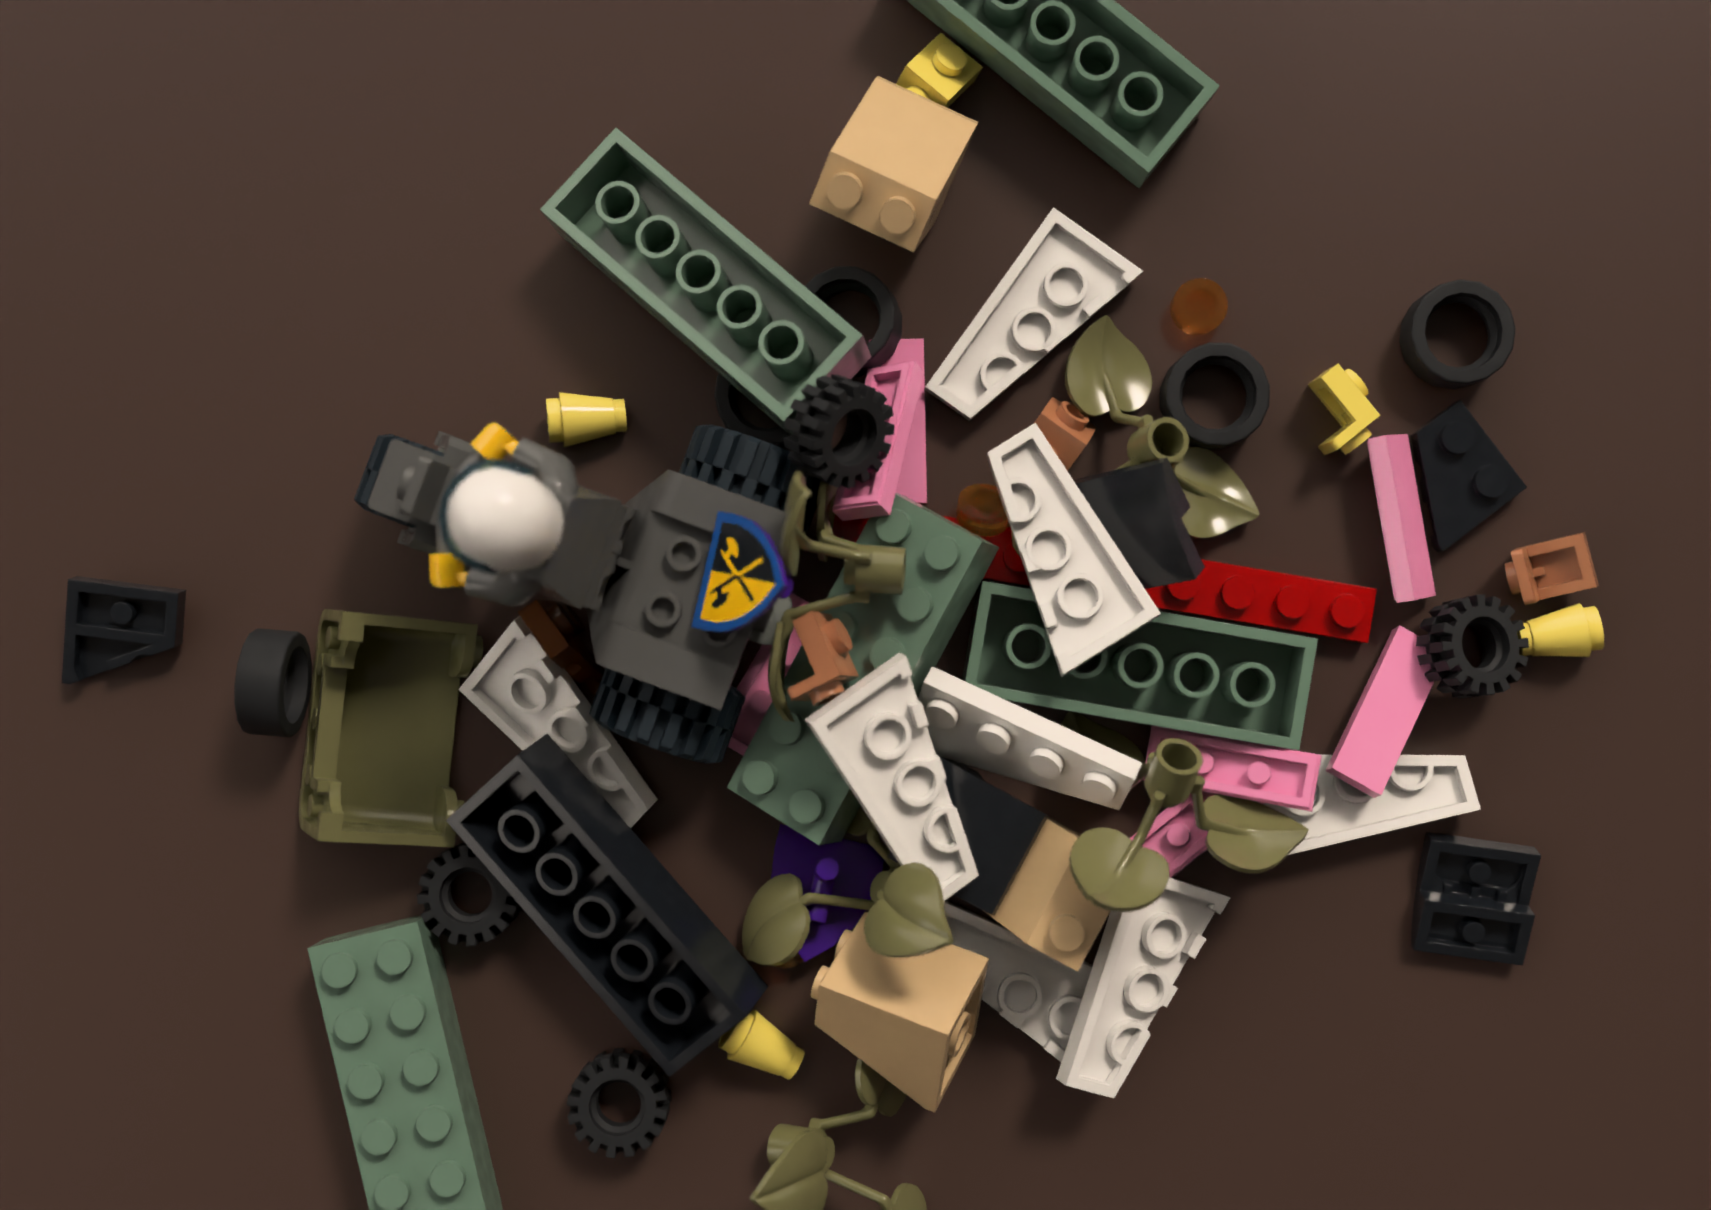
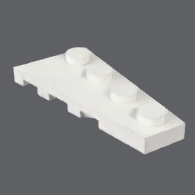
(1038, 303)
(1071, 562)
(534, 697)
(1021, 745)
(888, 761)
(1416, 793)
(1022, 981)
(1130, 983)

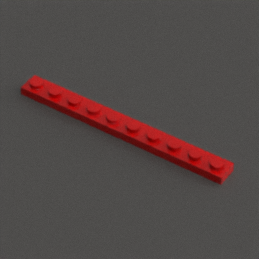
(1221, 592)

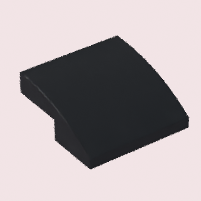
(1144, 516)
(997, 831)
(1474, 898)

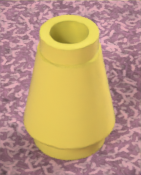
(584, 418)
(1564, 633)
(762, 1046)

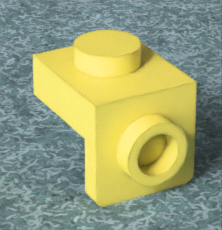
(940, 71)
(1345, 399)

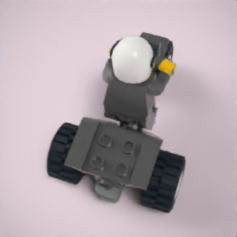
(626, 562)

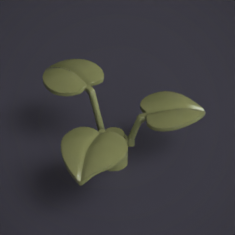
(1113, 376)
(865, 566)
(1129, 877)
(902, 918)
(803, 1155)

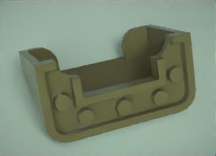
(384, 728)

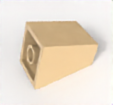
(894, 164)
(1046, 903)
(902, 1014)

